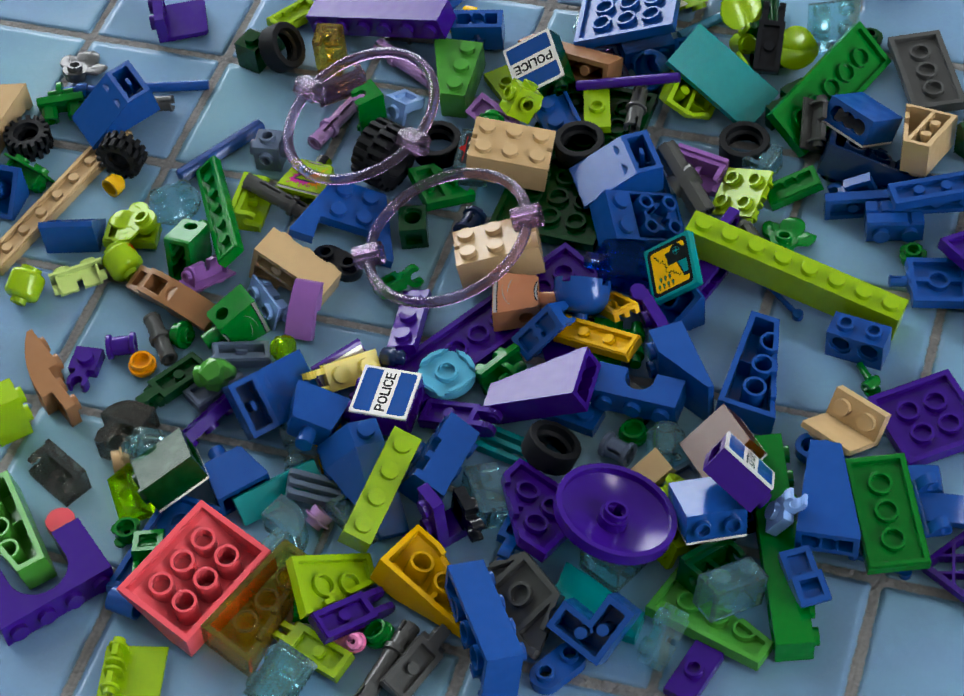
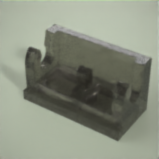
(59, 473)

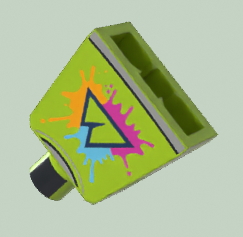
(307, 190)

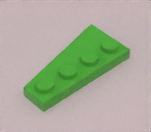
(728, 635)

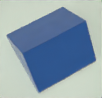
(13, 191)
(72, 235)
(686, 307)

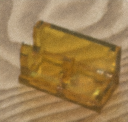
(328, 45)

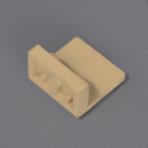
(849, 421)

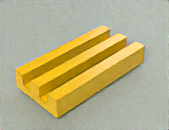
(613, 309)

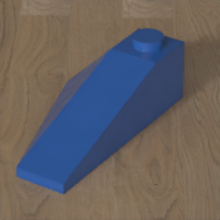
(348, 461)

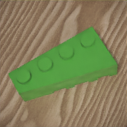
(19, 537)

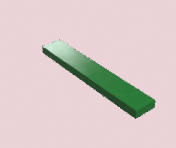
(219, 211)

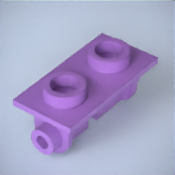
(200, 278)

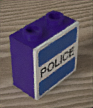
(389, 396)
(740, 472)

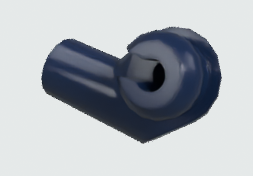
(390, 357)

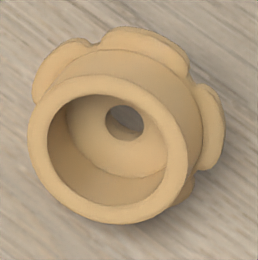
(119, 459)

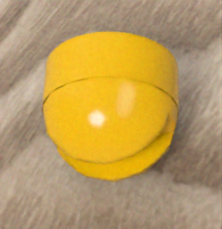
(113, 184)

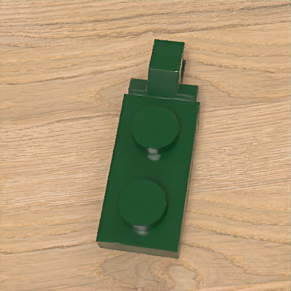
(170, 382)

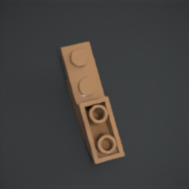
(171, 295)
(48, 379)

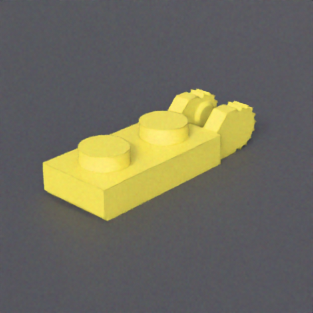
(344, 372)

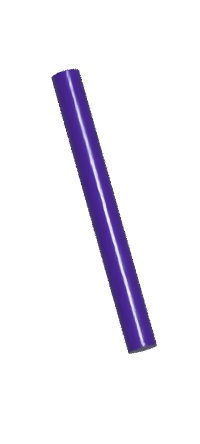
(628, 81)

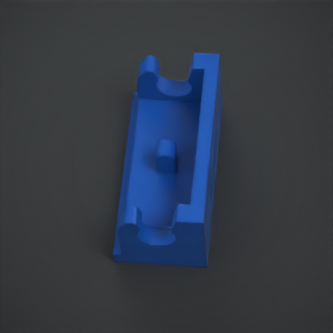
(542, 329)

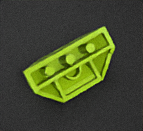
(686, 100)

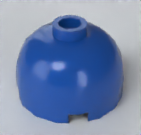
(583, 295)

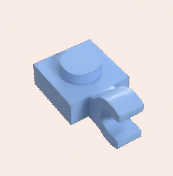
(781, 512)

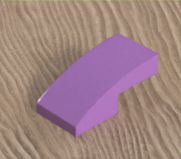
(303, 309)

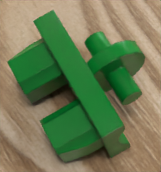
(59, 101)
(503, 364)

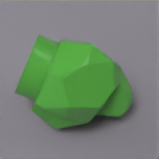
(214, 374)

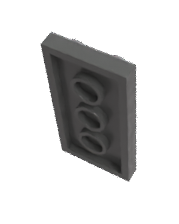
(926, 71)

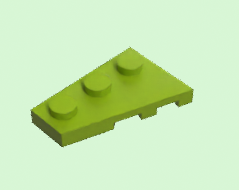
(327, 579)

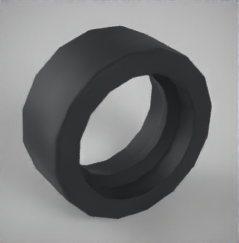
(270, 51)
(576, 131)
(742, 132)
(445, 157)
(545, 459)

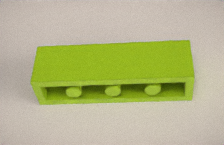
(379, 490)

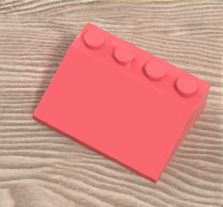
(192, 574)

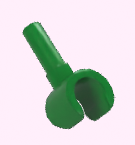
(871, 383)

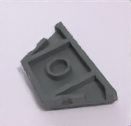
(528, 598)

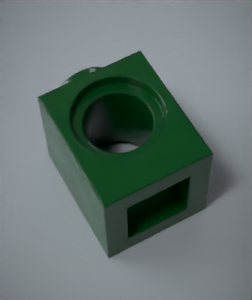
(413, 227)

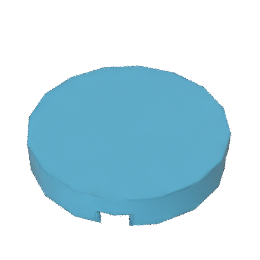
(447, 374)

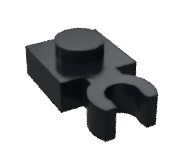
(465, 511)

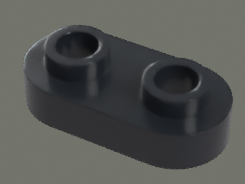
(340, 259)

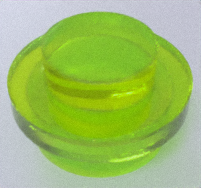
(282, 346)

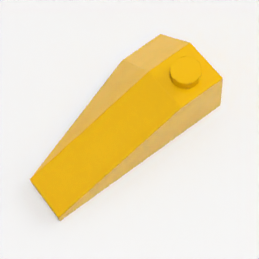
(415, 577)

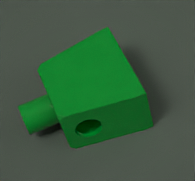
(187, 245)

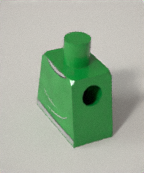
(235, 319)

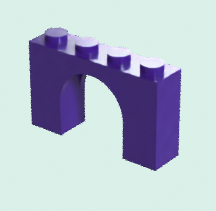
(84, 579)

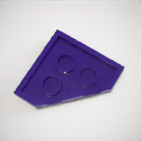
(530, 508)

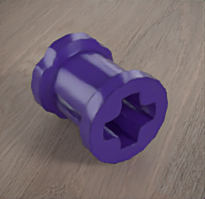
(121, 345)

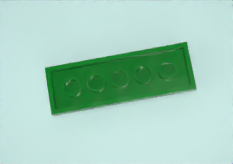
(844, 69)

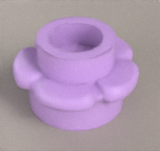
(318, 518)

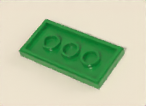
(887, 514)

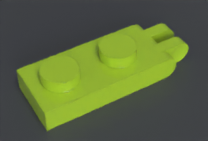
(331, 658)

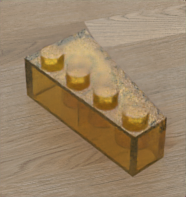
(247, 619)

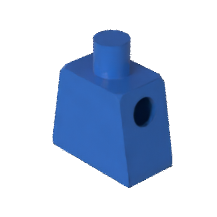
(314, 414)
(232, 474)

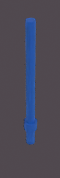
(173, 86)

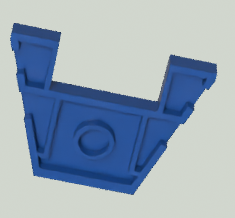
(348, 209)

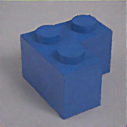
(594, 633)

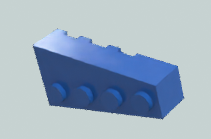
(752, 376)

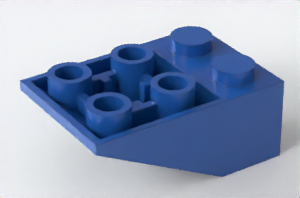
(115, 104)
(622, 164)
(636, 216)
(264, 396)

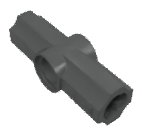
(684, 179)

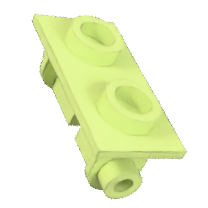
(65, 278)

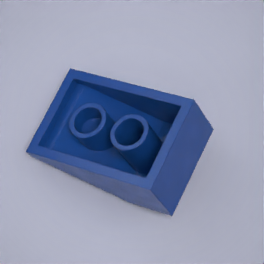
(675, 356)

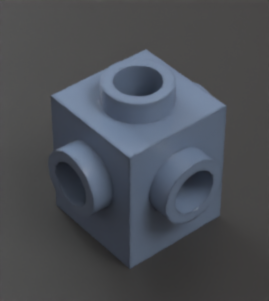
(268, 150)

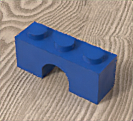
(659, 402)

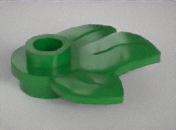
(788, 233)

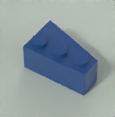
(441, 457)

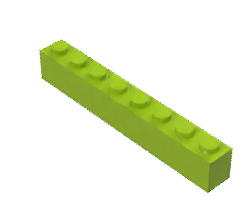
(792, 273)

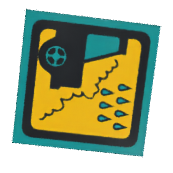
(673, 267)

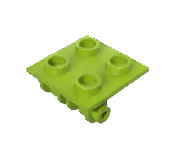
(744, 191)
(132, 669)

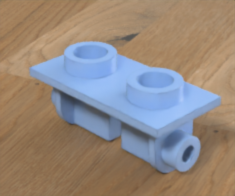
(268, 301)

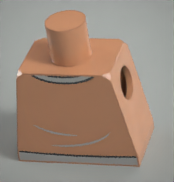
(517, 300)

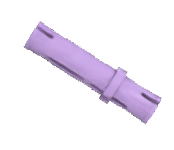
(403, 65)
(330, 126)

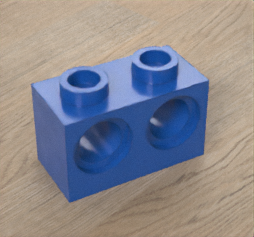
(858, 340)

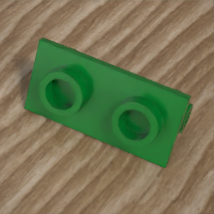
(35, 176)

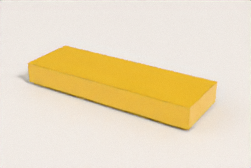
(600, 339)

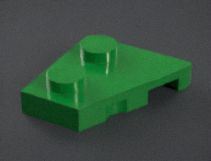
(442, 195)

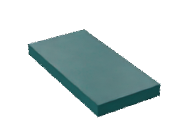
(721, 76)

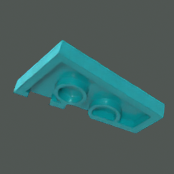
(591, 594)

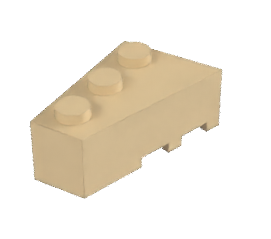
(13, 104)
(925, 139)
(284, 260)

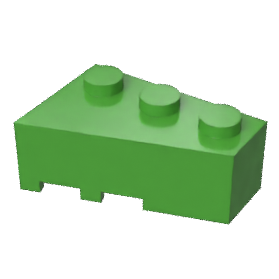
(458, 73)

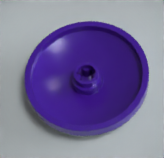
(615, 514)

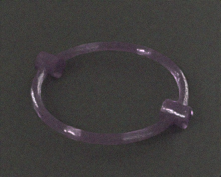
(409, 139)
(373, 253)

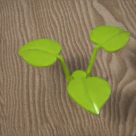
(798, 43)

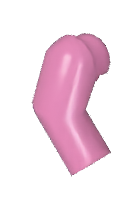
(353, 642)

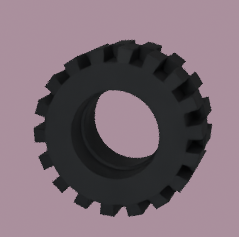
(375, 145)

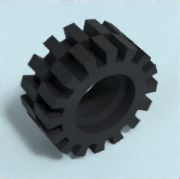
(28, 128)
(121, 154)

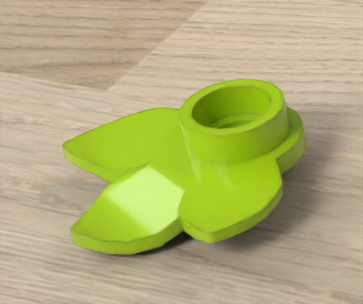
(134, 221)

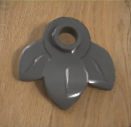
(77, 67)

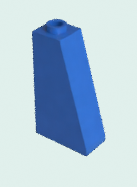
(830, 517)

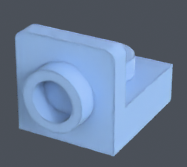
(402, 103)

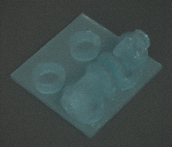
(831, 20)

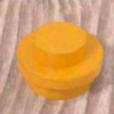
(142, 364)

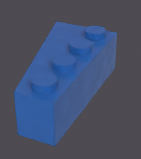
(485, 628)

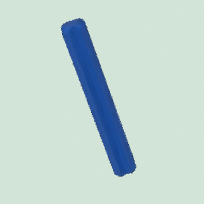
(221, 149)

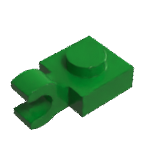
(400, 280)

